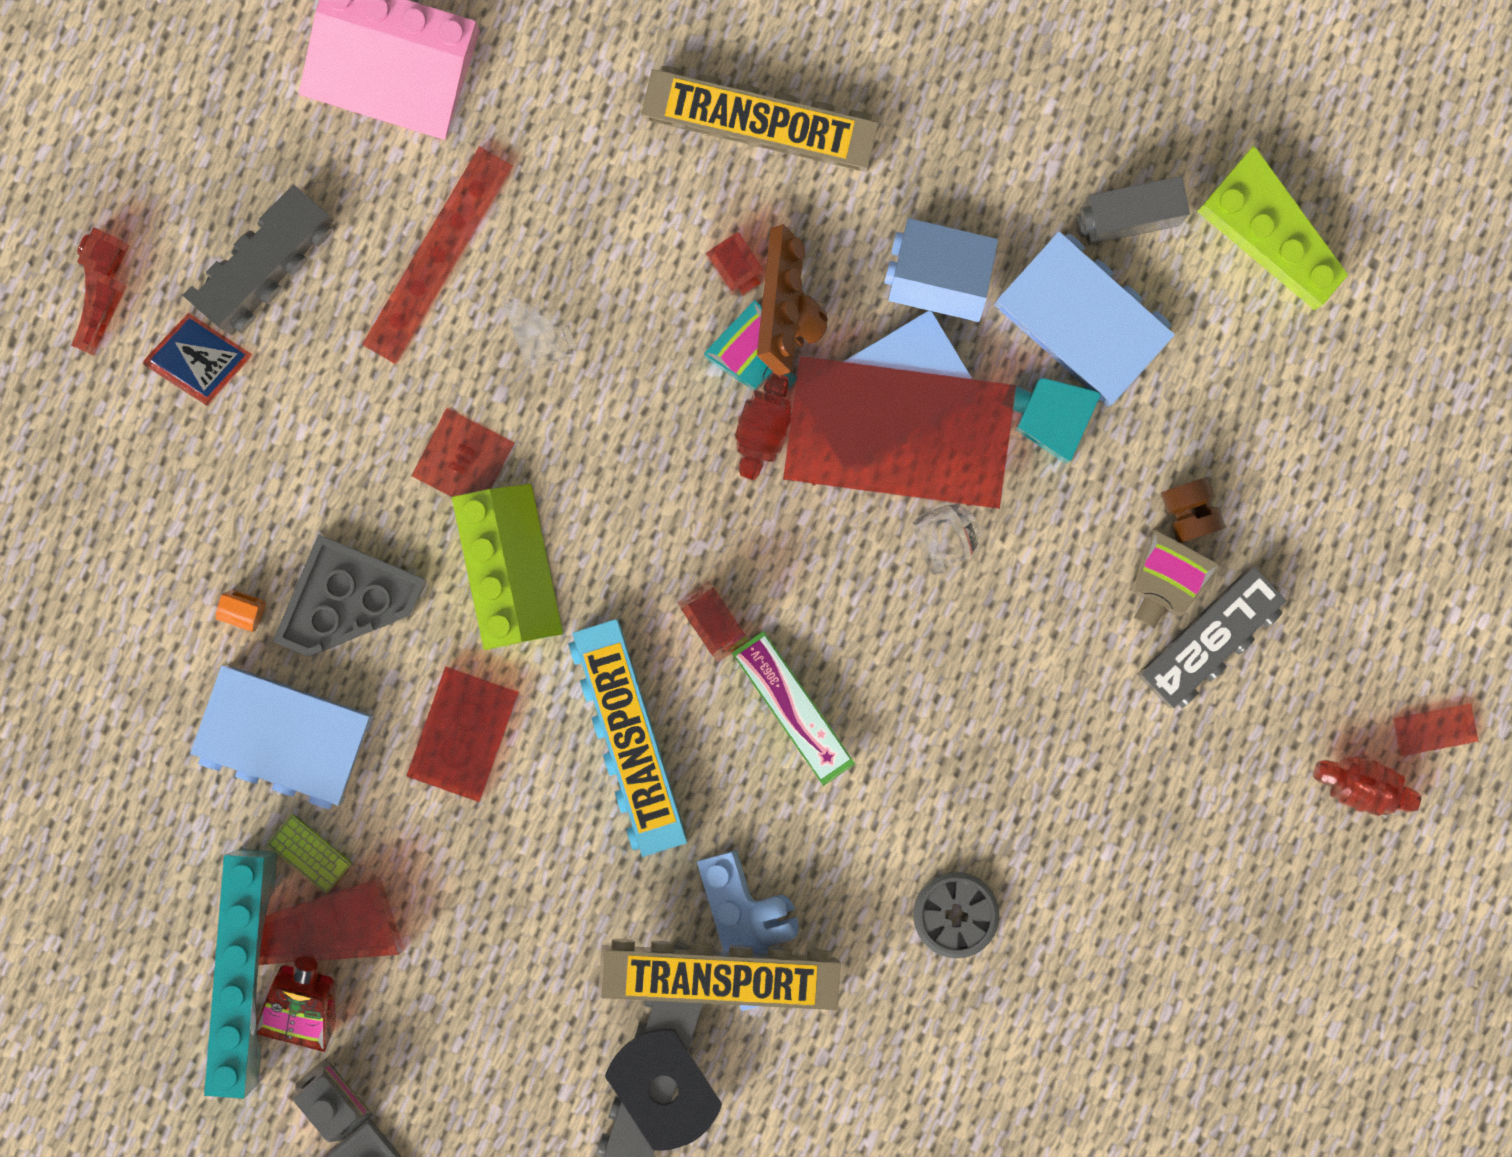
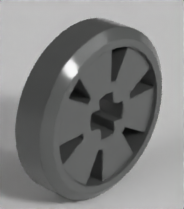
(974, 899)

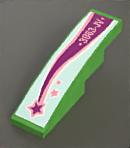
(793, 708)

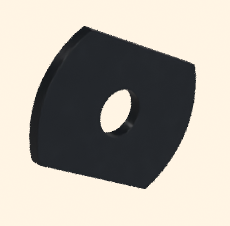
(672, 1123)

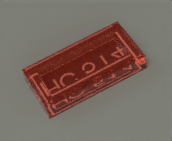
(1435, 729)

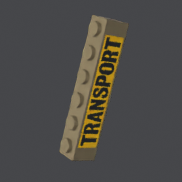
(758, 119)
(719, 976)

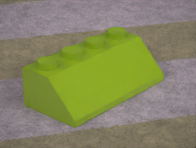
(507, 566)

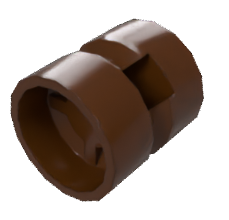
(1191, 495)

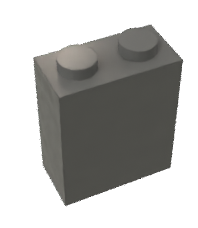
(1133, 210)

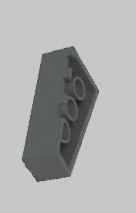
(261, 261)

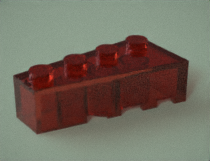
(333, 927)

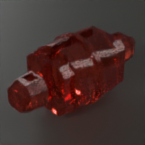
(763, 426)
(1367, 786)

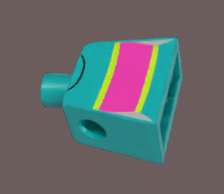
(737, 350)

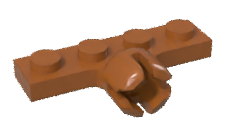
(785, 308)

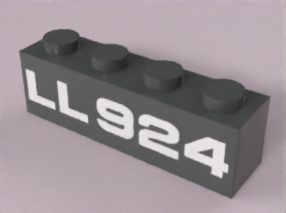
(1213, 637)

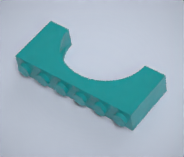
(233, 1040)

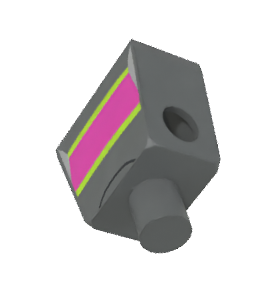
(330, 1102)

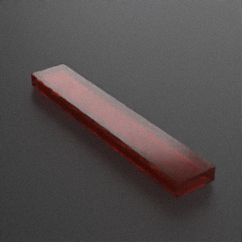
(437, 255)

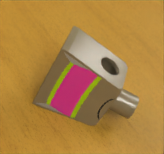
(1168, 577)

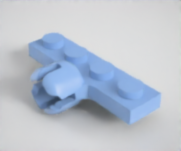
(739, 916)

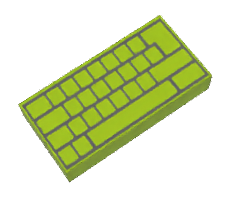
(309, 853)

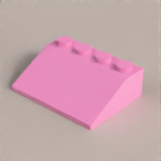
(390, 61)

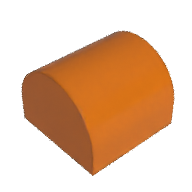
(240, 610)

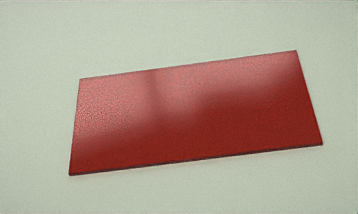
(899, 432)

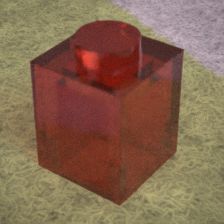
(736, 265)

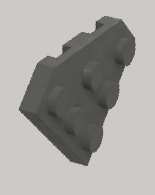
(344, 598)

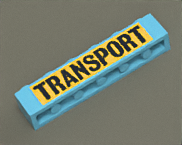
(629, 737)

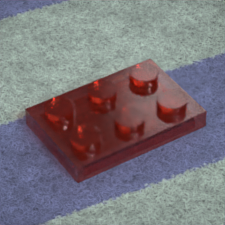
(463, 734)

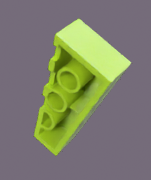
(1272, 229)

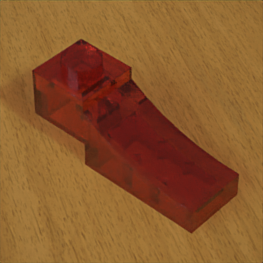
(101, 258)

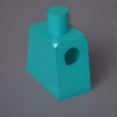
(1055, 415)

